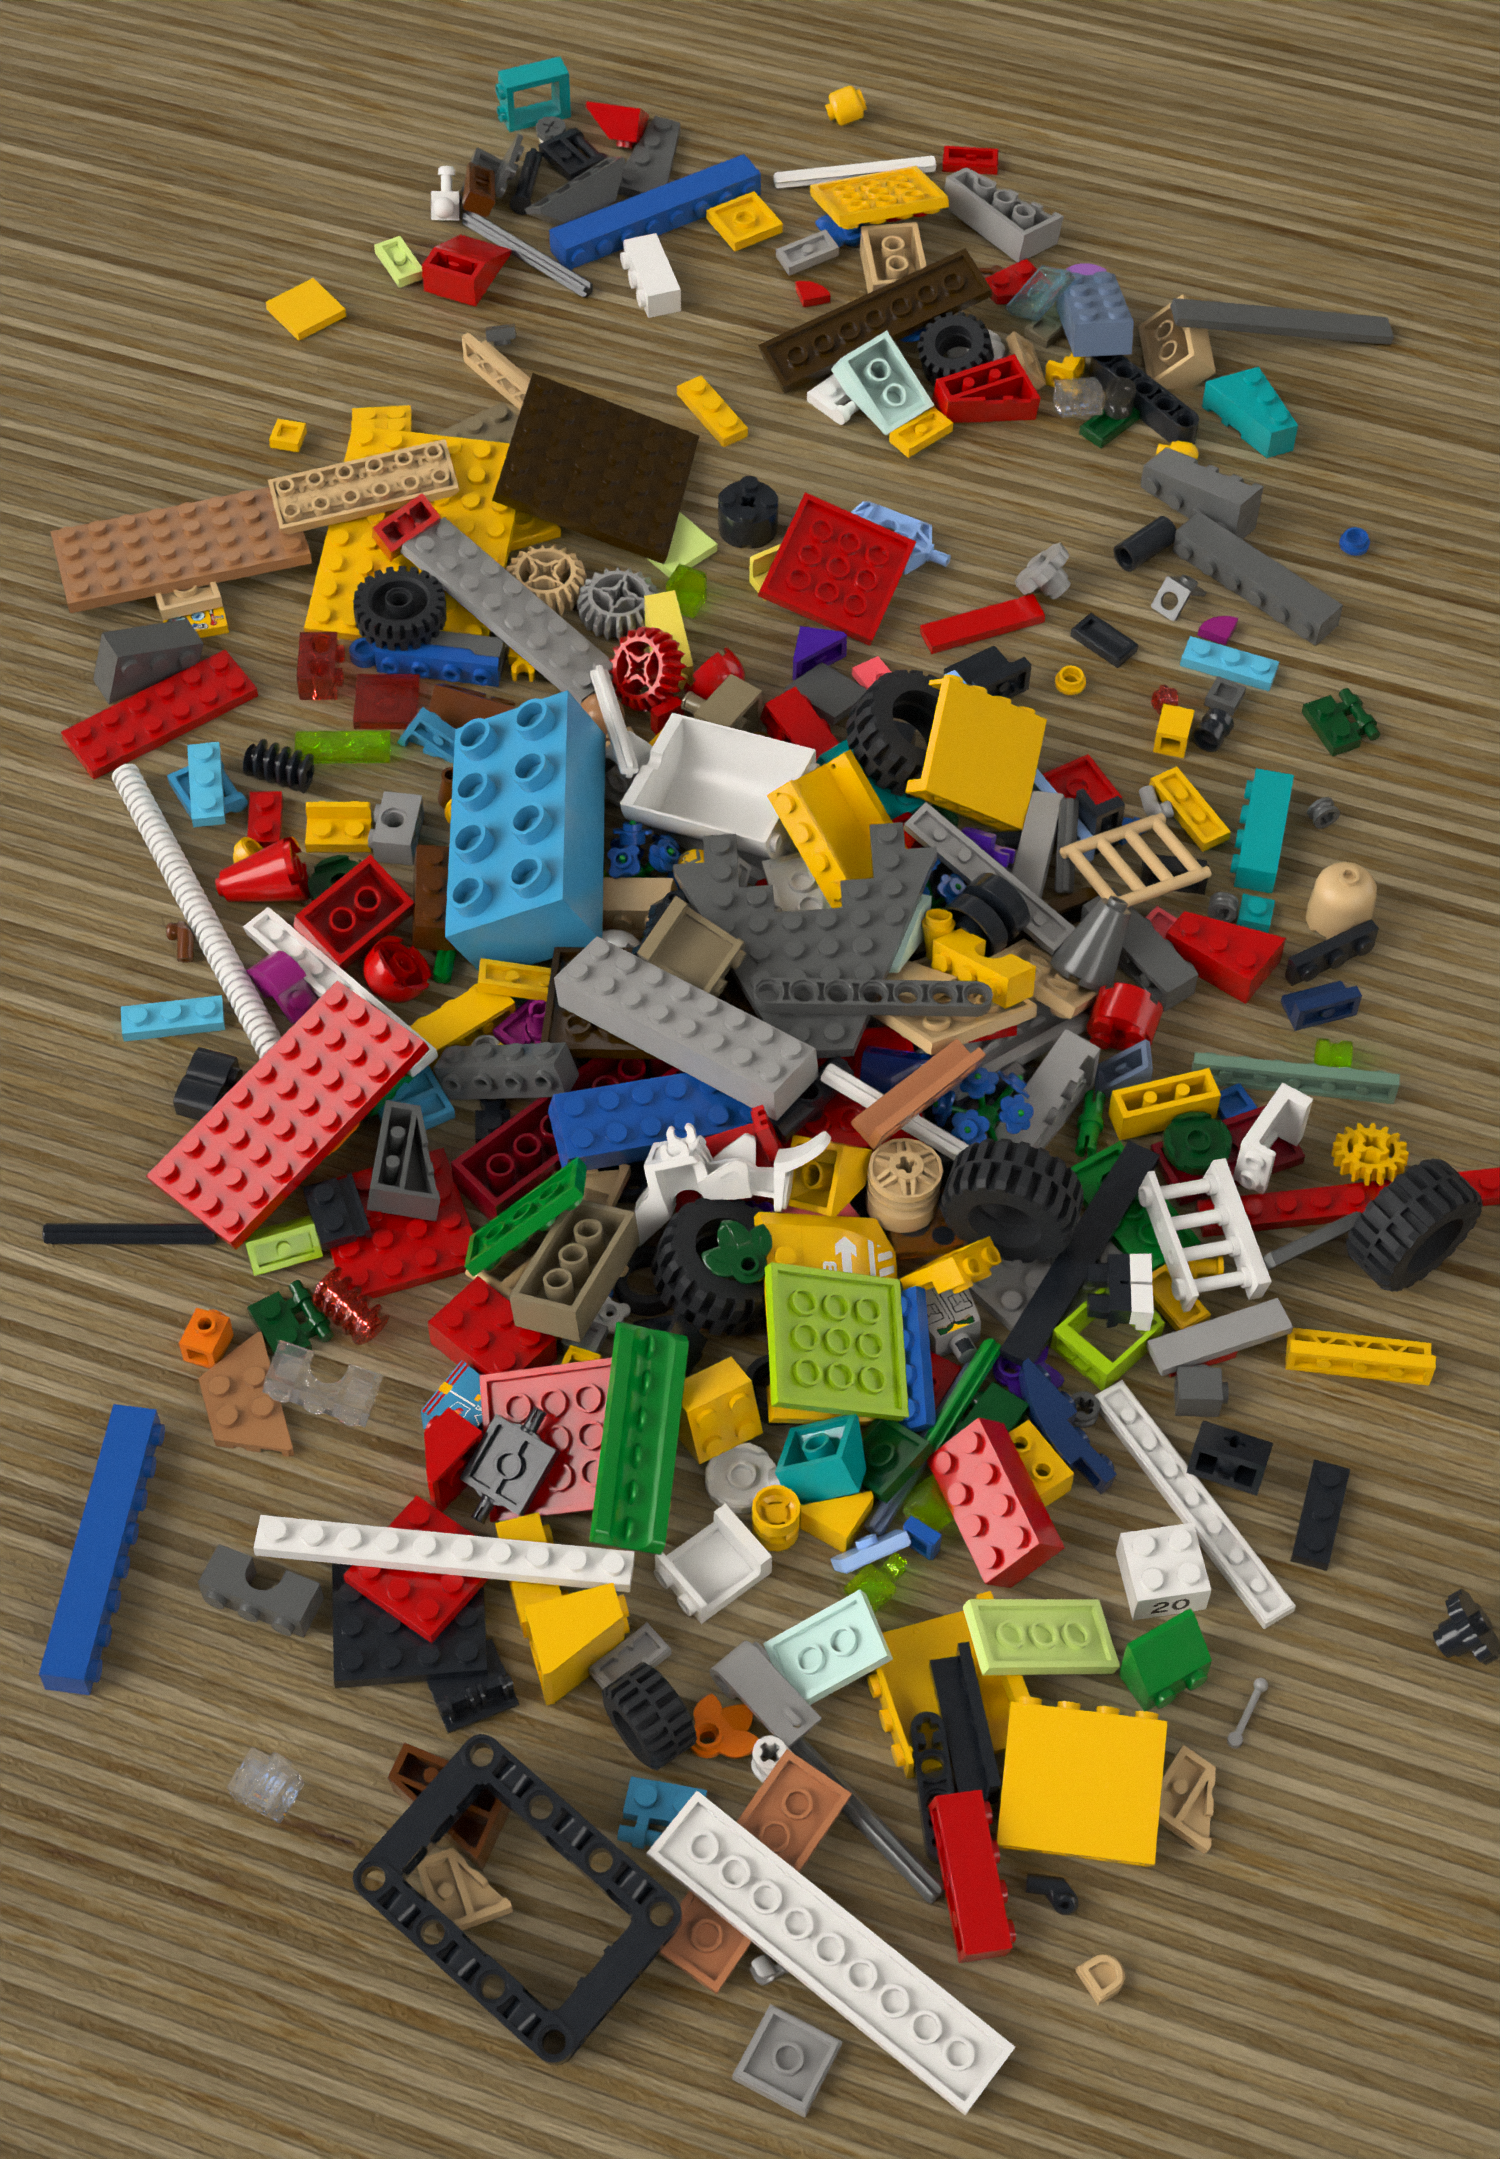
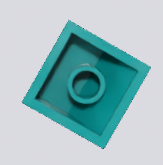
(823, 1459)

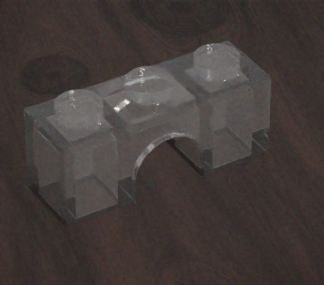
(292, 1381)

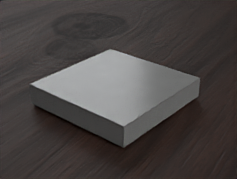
(787, 2060)

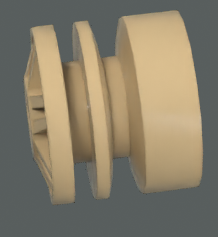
(903, 1185)

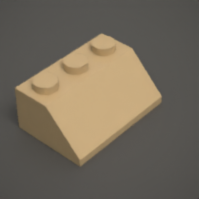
(1175, 354)

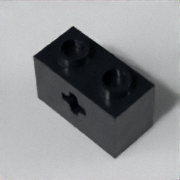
(1229, 1457)

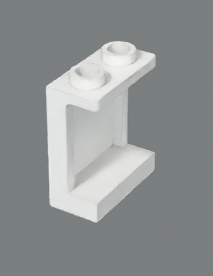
(1283, 1118)
(714, 1566)

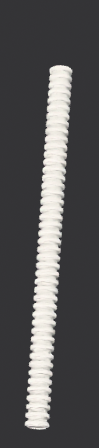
(196, 909)

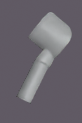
(764, 1970)

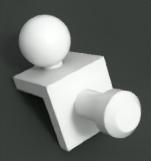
(445, 203)

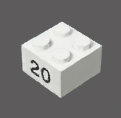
(1163, 1571)

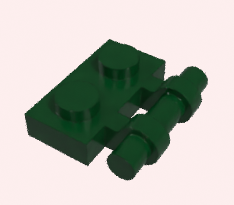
(1332, 725)
(277, 1319)

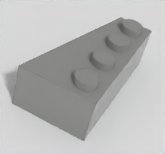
(1000, 216)
(1056, 1089)

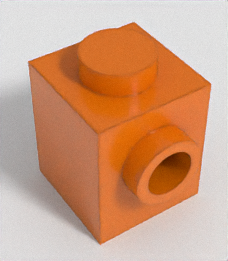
(206, 1338)

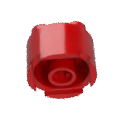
(1123, 1017)

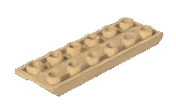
(362, 487)

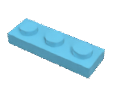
(1229, 663)
(206, 784)
(172, 1018)

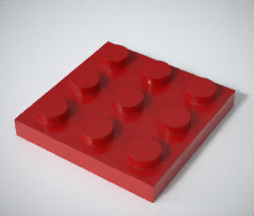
(416, 1598)

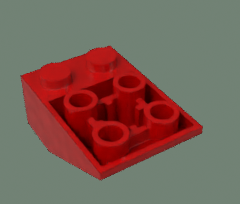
(463, 268)

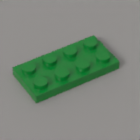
(530, 1213)
(1136, 1230)

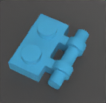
(649, 1804)

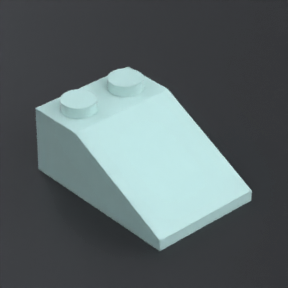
(882, 383)

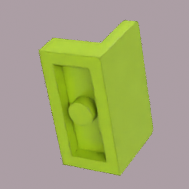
(283, 1245)

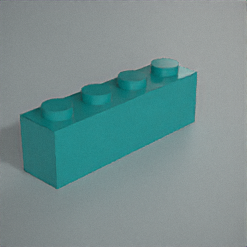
(1263, 830)

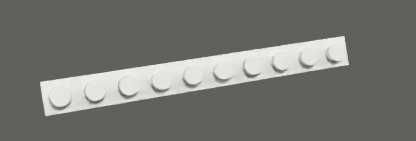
(443, 1553)

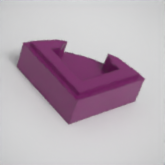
(1218, 629)

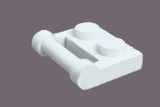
(830, 398)

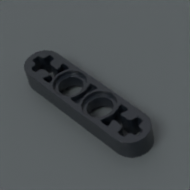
(926, 1786)

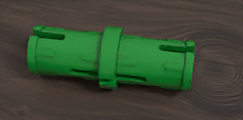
(1090, 1123)

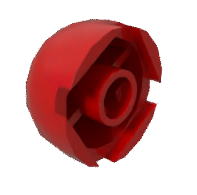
(714, 673)
(396, 971)

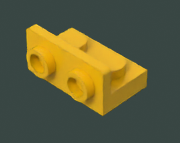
(338, 826)

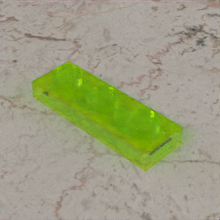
(345, 746)

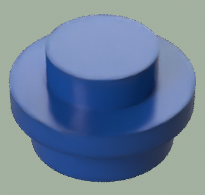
(1354, 541)

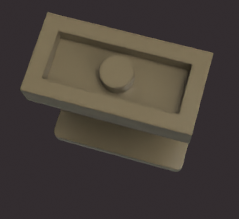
(692, 948)

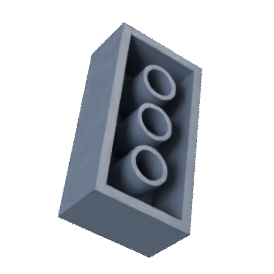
(1096, 316)

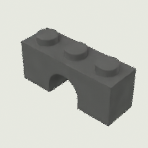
(286, 1607)

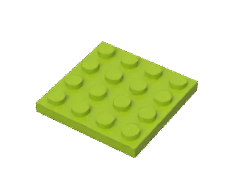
(836, 1342)

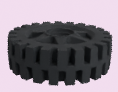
(400, 608)

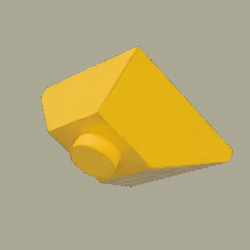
(830, 1178)

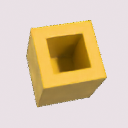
(1173, 731)

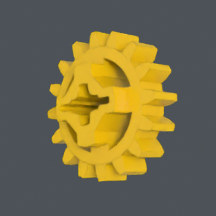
(1369, 1154)

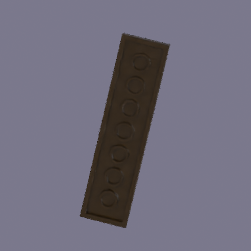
(896, 308)

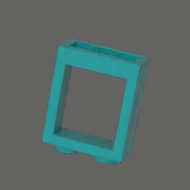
(531, 76)

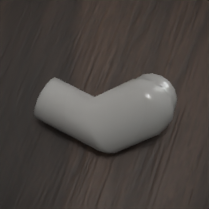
(1151, 804)

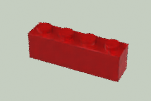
(971, 1876)

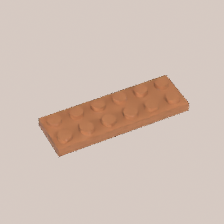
(789, 1818)

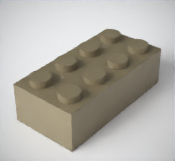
(574, 1270)

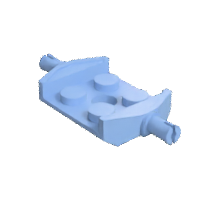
(908, 527)

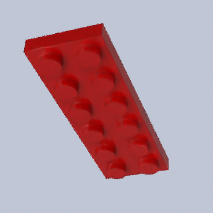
(159, 714)

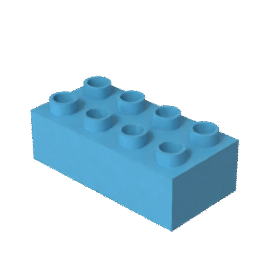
(527, 833)

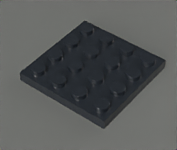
(381, 1650)

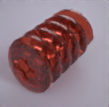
(347, 1308)

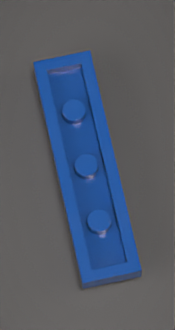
(917, 1361)

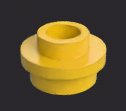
(1070, 680)

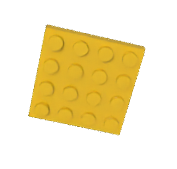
(879, 197)

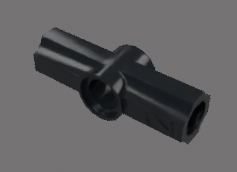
(810, 1110)

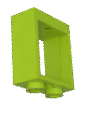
(1087, 1358)

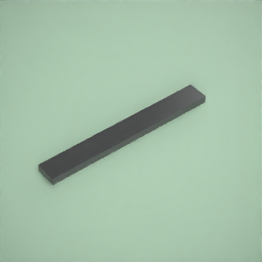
(1281, 321)

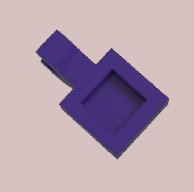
(987, 841)

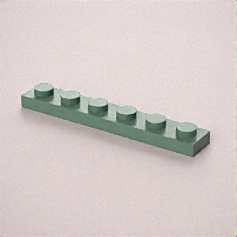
(1306, 1078)

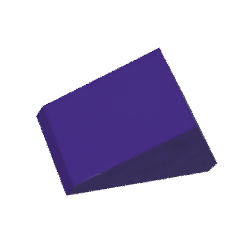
(817, 646)

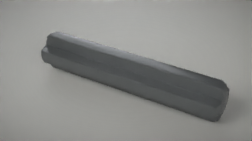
(1066, 835)

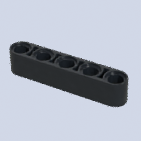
(1156, 404)

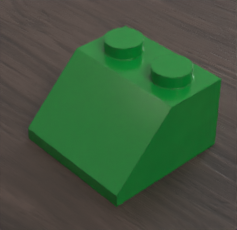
(1166, 1661)

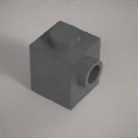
(1199, 1391)

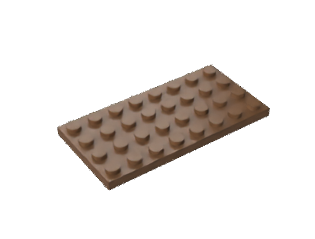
(174, 549)

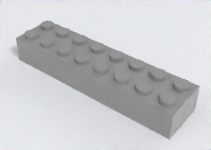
(687, 1027)

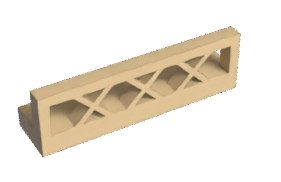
(495, 369)

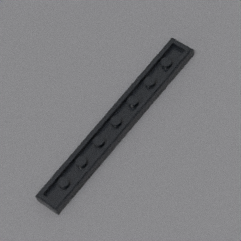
(1088, 1243)

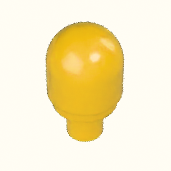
(1180, 446)

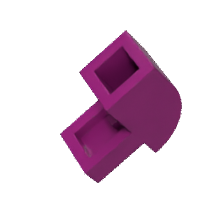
(284, 980)

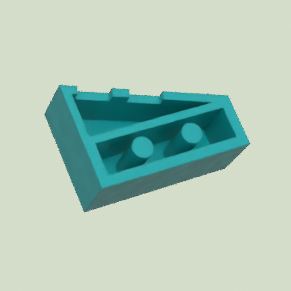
(1253, 409)

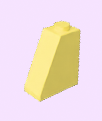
(664, 613)

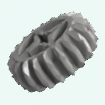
(614, 602)

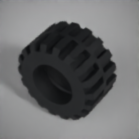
(951, 333)
(649, 1716)

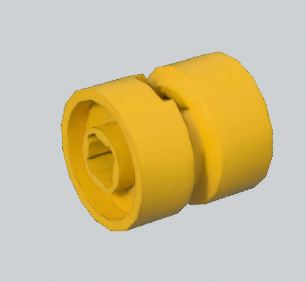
(776, 1517)

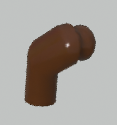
(185, 940)

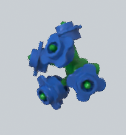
(626, 853)

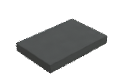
(1310, 1242)

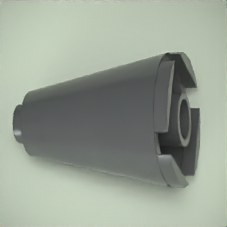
(1095, 945)

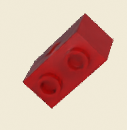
(404, 525)

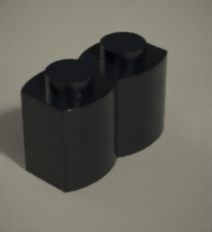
(205, 1082)

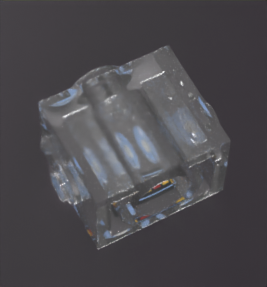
(1088, 398)
(266, 1784)

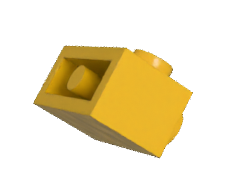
(1046, 1468)

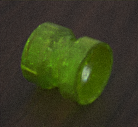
(1334, 1054)

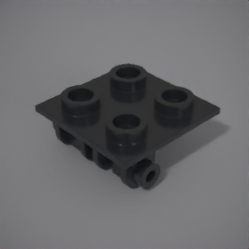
(474, 1698)

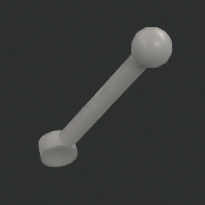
(1235, 1738)

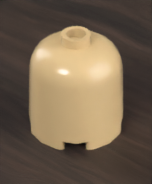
(1341, 899)

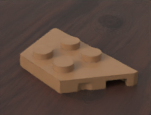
(237, 1406)

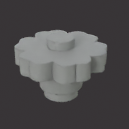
(1045, 573)

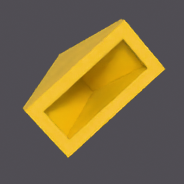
(837, 1519)

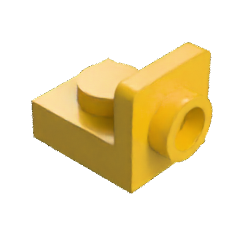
(1070, 368)

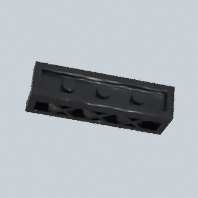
(965, 1724)

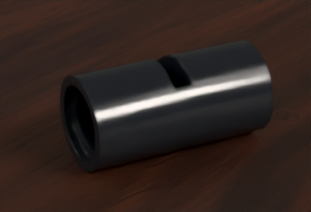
(1145, 543)

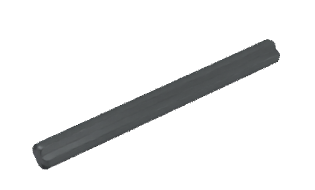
(876, 1830)

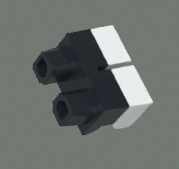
(1127, 1290)

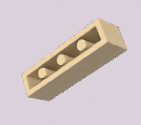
(629, 900)

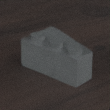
(402, 1166)

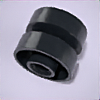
(991, 911)

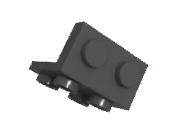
(504, 168)

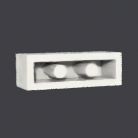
(651, 275)

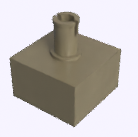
(730, 705)

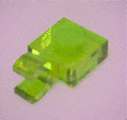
(878, 1583)

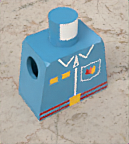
(459, 1393)

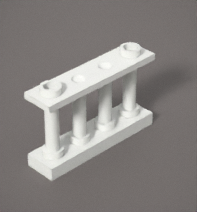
(1228, 1213)

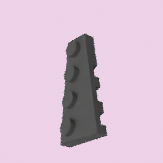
(651, 159)

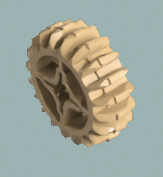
(546, 573)

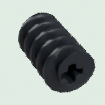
(279, 767)

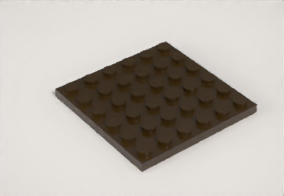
(596, 468)

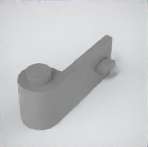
(765, 1692)

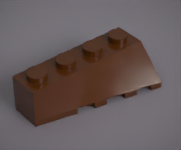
(461, 705)

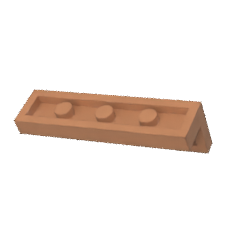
(916, 1093)

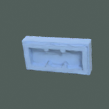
(869, 1550)

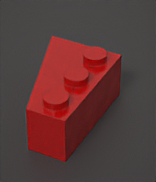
(987, 393)
(1226, 953)

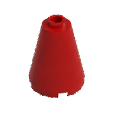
(266, 876)

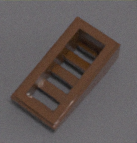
(479, 190)

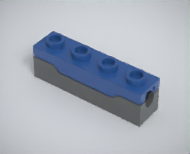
(448, 658)

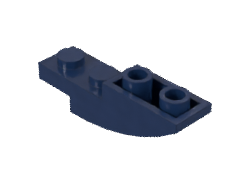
(1052, 1416)

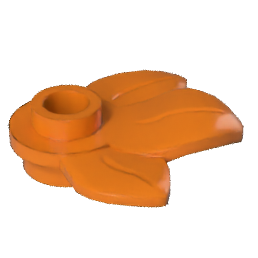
(726, 1726)

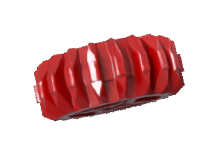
(637, 668)

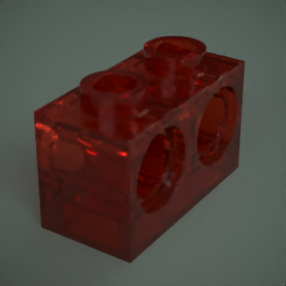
(319, 666)

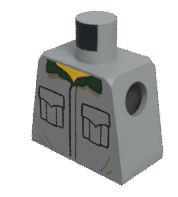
(953, 1323)

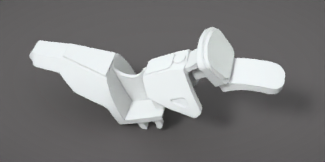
(730, 1175)

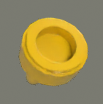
(245, 848)

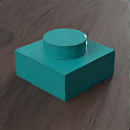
(1255, 913)

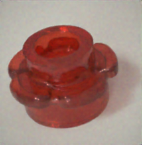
(1164, 696)

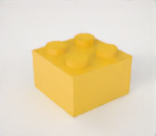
(718, 1411)

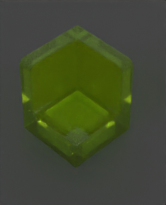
(690, 589)
(928, 1504)

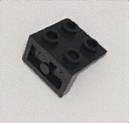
(994, 672)

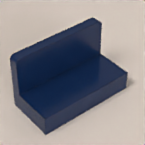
(1321, 1004)

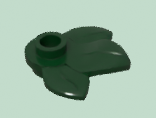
(736, 1248)

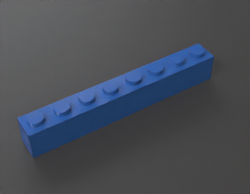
(652, 212)
(101, 1551)

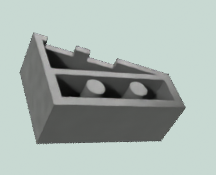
(144, 656)

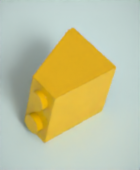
(573, 1634)

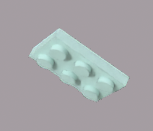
(830, 1648)

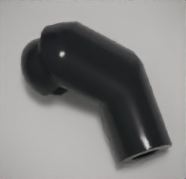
(1056, 1891)

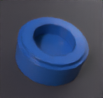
(362, 653)

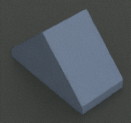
(1125, 1069)

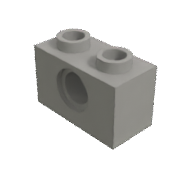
(397, 828)

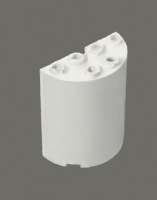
(717, 783)

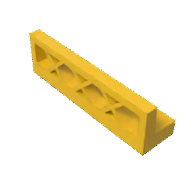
(1358, 1358)

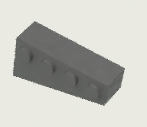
(1195, 489)

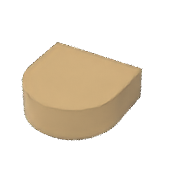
(1102, 1977)

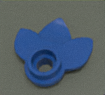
(841, 236)

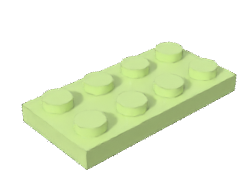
(1040, 1636)

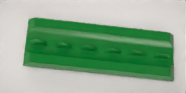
(639, 1439)

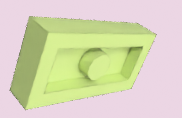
(399, 261)

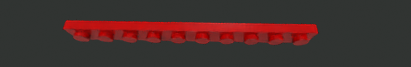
(1330, 1203)

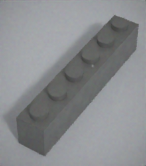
(1257, 578)

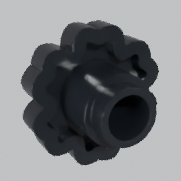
(1467, 1630)

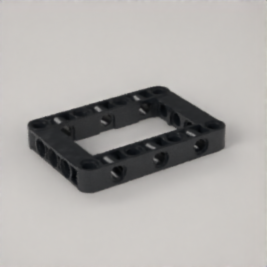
(574, 1839)

